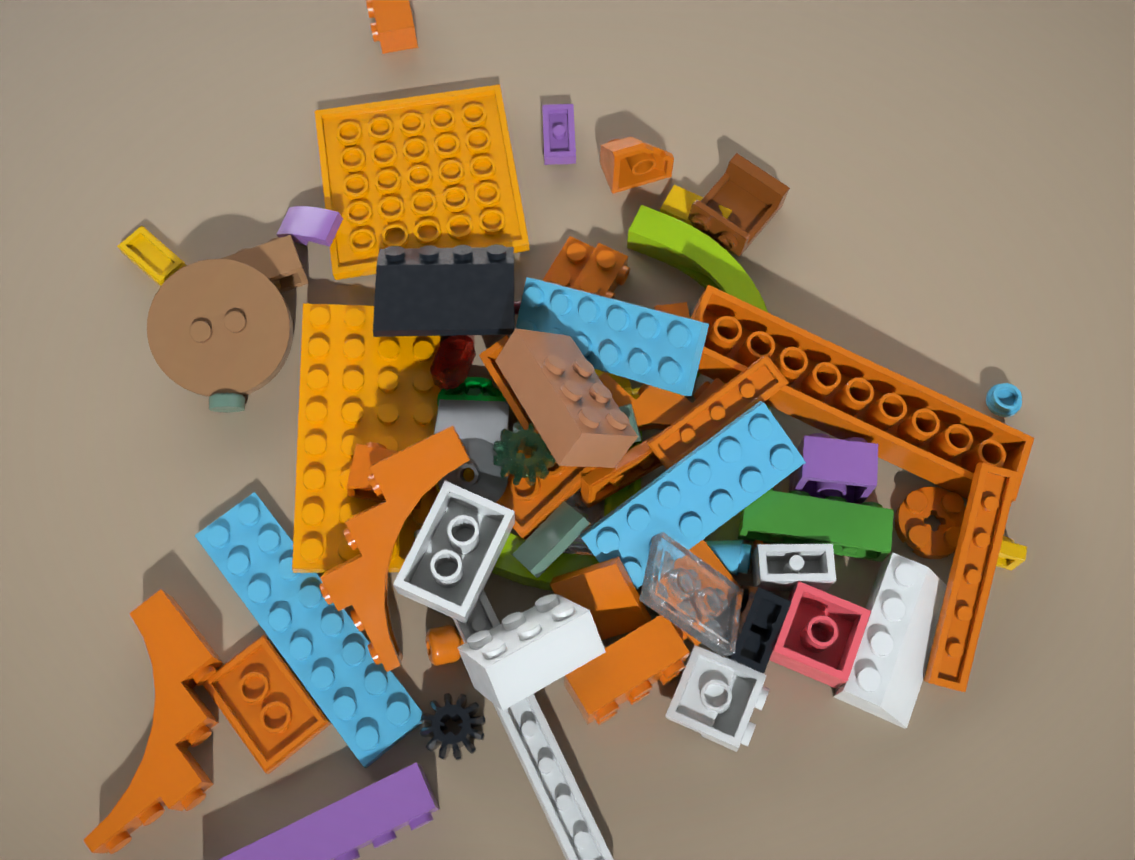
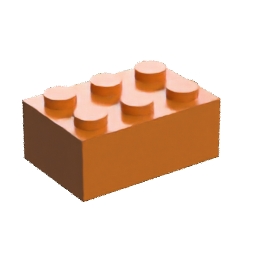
(627, 670)

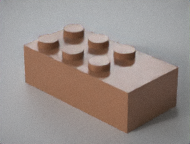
(565, 399)

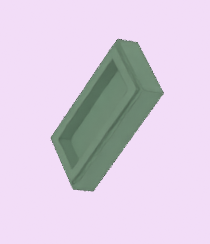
(551, 539)

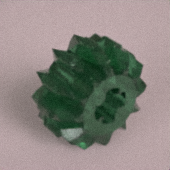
(517, 463)

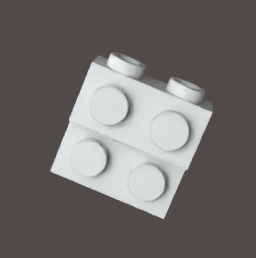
(718, 698)

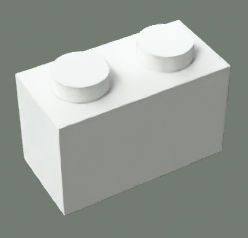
(784, 565)

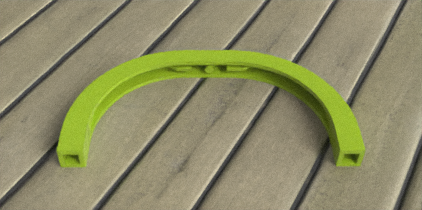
(705, 262)

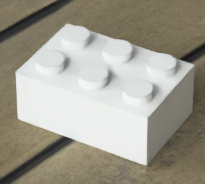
(455, 552)
(531, 650)

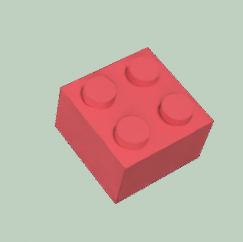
(820, 635)

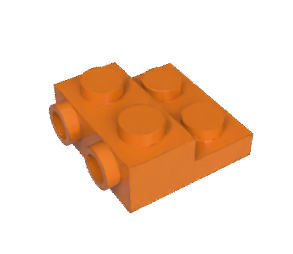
(589, 268)

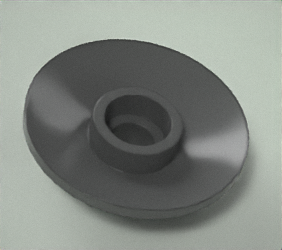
(487, 477)

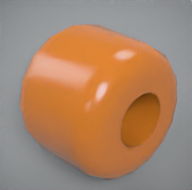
(443, 644)

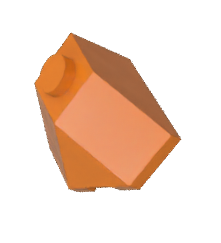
(633, 163)

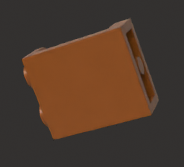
(750, 195)

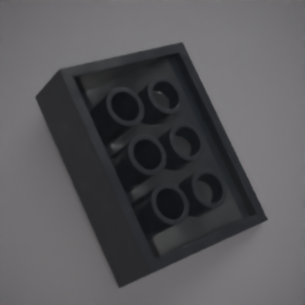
(444, 291)

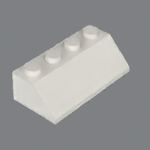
(895, 640)

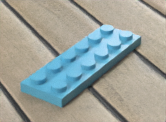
(618, 335)
(698, 491)

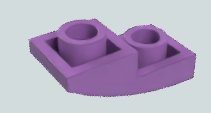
(310, 225)

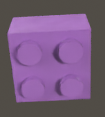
(836, 468)

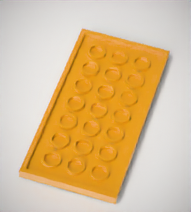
(350, 395)

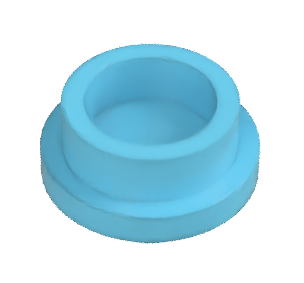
(1004, 400)

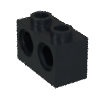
(758, 627)

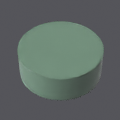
(226, 402)

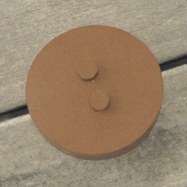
(219, 328)

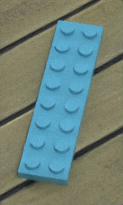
(313, 637)

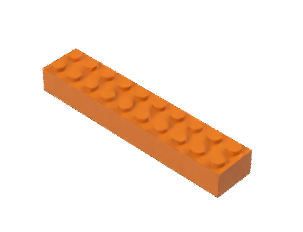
(858, 397)

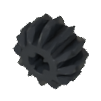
(455, 713)

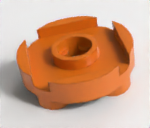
(919, 536)

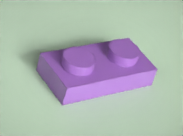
(559, 134)

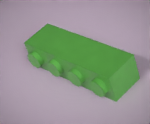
(798, 518)

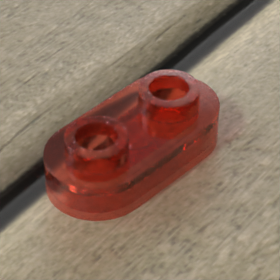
(453, 361)

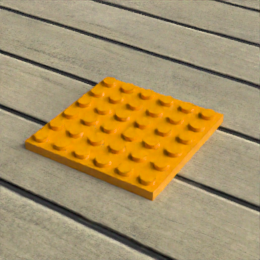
(419, 176)

